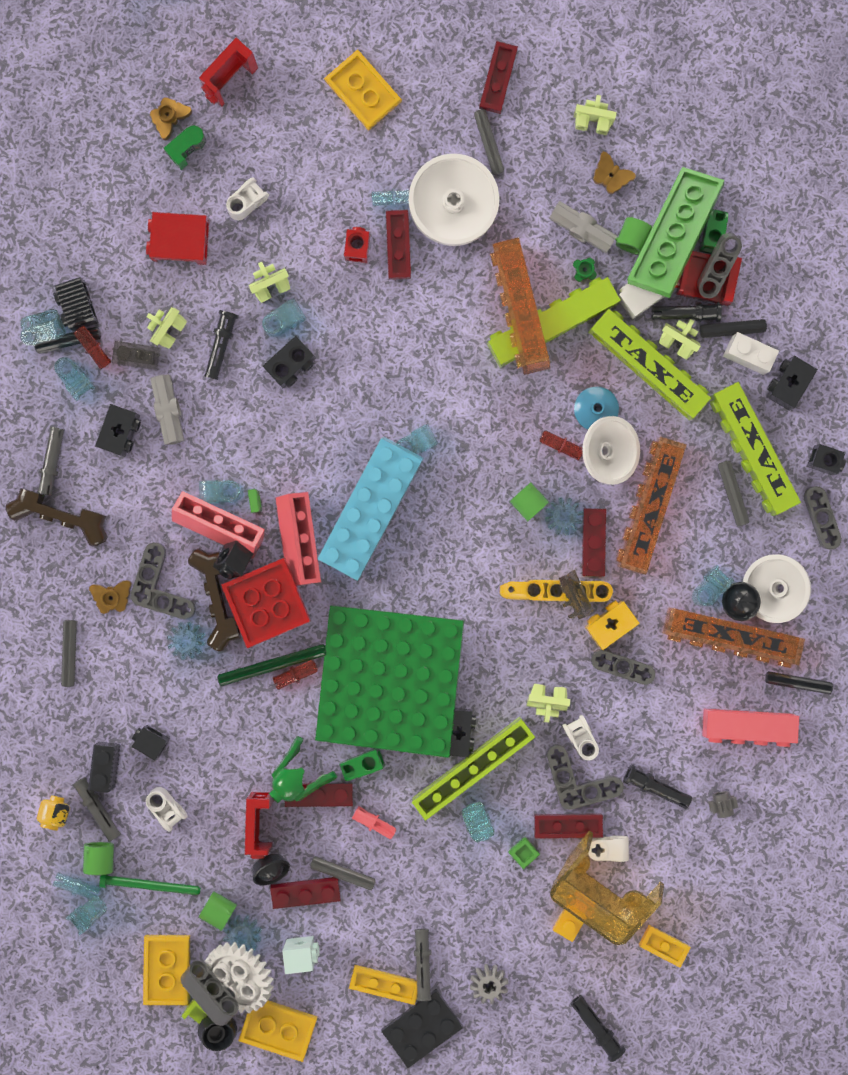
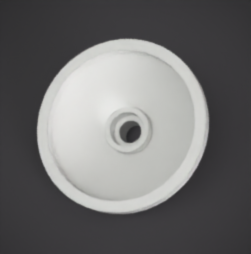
(619, 447)
(766, 576)

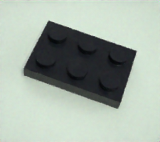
(421, 1029)

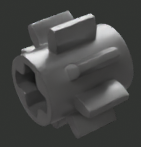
(723, 804)

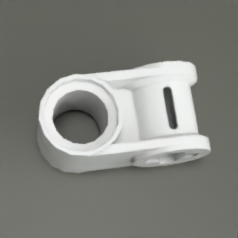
(250, 196)
(581, 736)
(166, 809)
(612, 849)

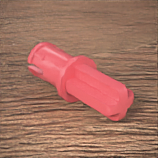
(373, 822)

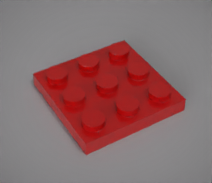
(266, 603)

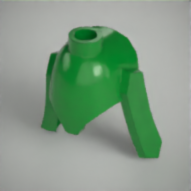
(288, 782)

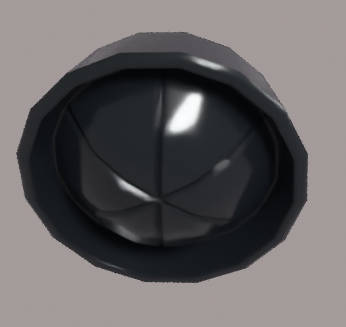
(741, 601)
(270, 869)
(215, 1036)

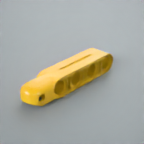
(520, 590)

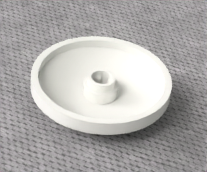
(453, 199)

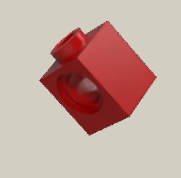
(360, 254)

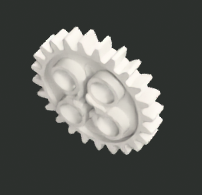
(241, 975)

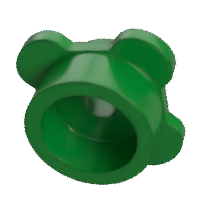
(585, 263)

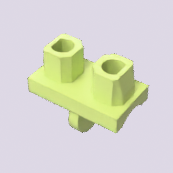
(595, 112)
(260, 286)
(171, 319)
(688, 345)
(549, 704)

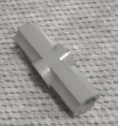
(582, 227)
(167, 409)

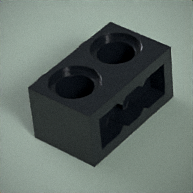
(284, 357)

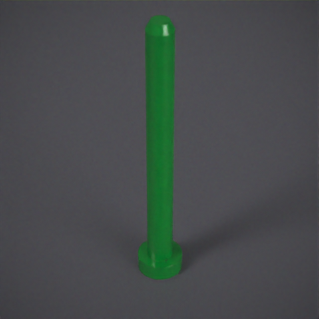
(149, 885)

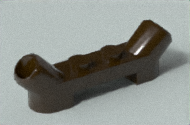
(30, 502)
(226, 629)

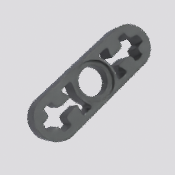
(821, 536)
(640, 666)

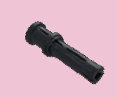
(698, 312)
(220, 331)
(647, 783)
(603, 1036)

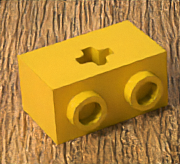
(624, 623)

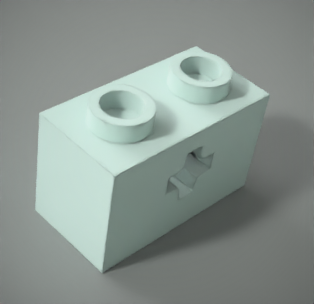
(300, 954)

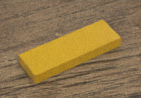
(384, 984)

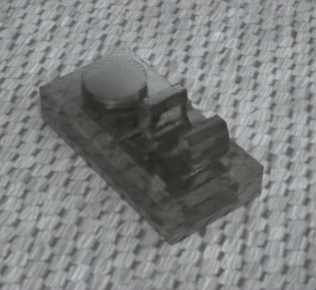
(136, 355)
(575, 593)

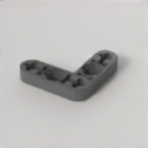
(153, 593)
(571, 787)

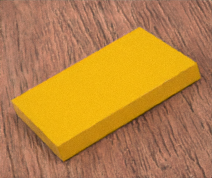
(363, 89)
(164, 963)
(279, 1030)

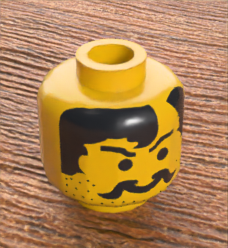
(53, 813)

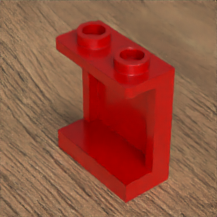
(224, 68)
(178, 237)
(688, 280)
(253, 845)

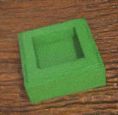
(255, 501)
(524, 852)

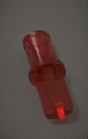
(92, 347)
(561, 445)
(295, 674)

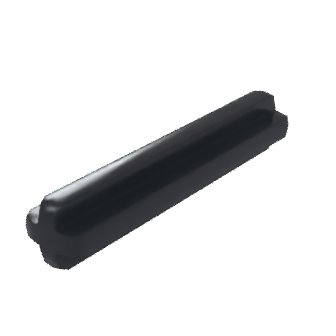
(732, 328)
(65, 341)
(799, 682)

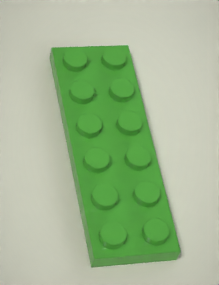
(675, 232)

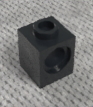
(817, 456)
(232, 560)
(149, 742)

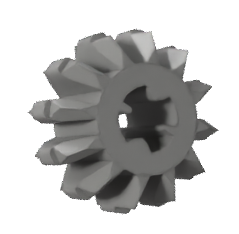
(483, 978)

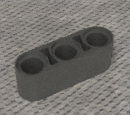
(719, 276)
(218, 998)

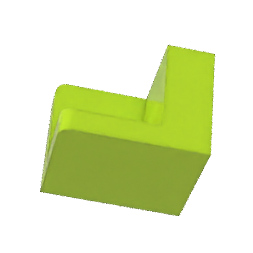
(194, 1012)

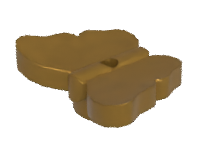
(165, 123)
(605, 168)
(119, 594)

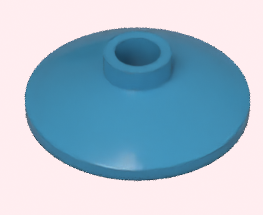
(588, 398)

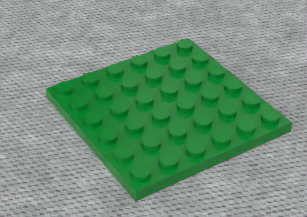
(390, 681)

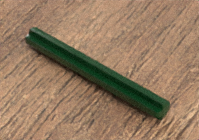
(271, 665)

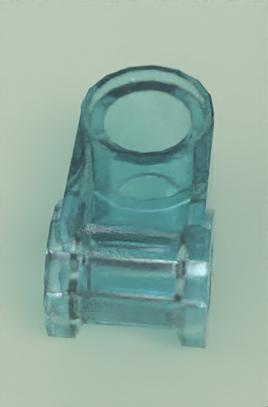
(287, 315)
(44, 325)
(76, 381)
(419, 440)
(216, 491)
(715, 584)
(87, 914)

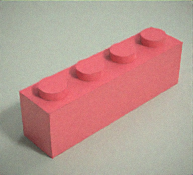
(216, 523)
(298, 537)
(750, 726)

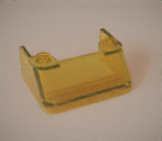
(598, 906)

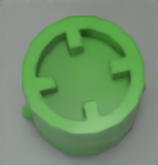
(633, 235)
(529, 501)
(98, 858)
(217, 911)

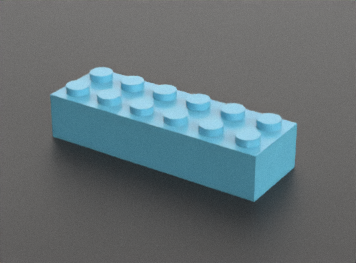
(370, 508)

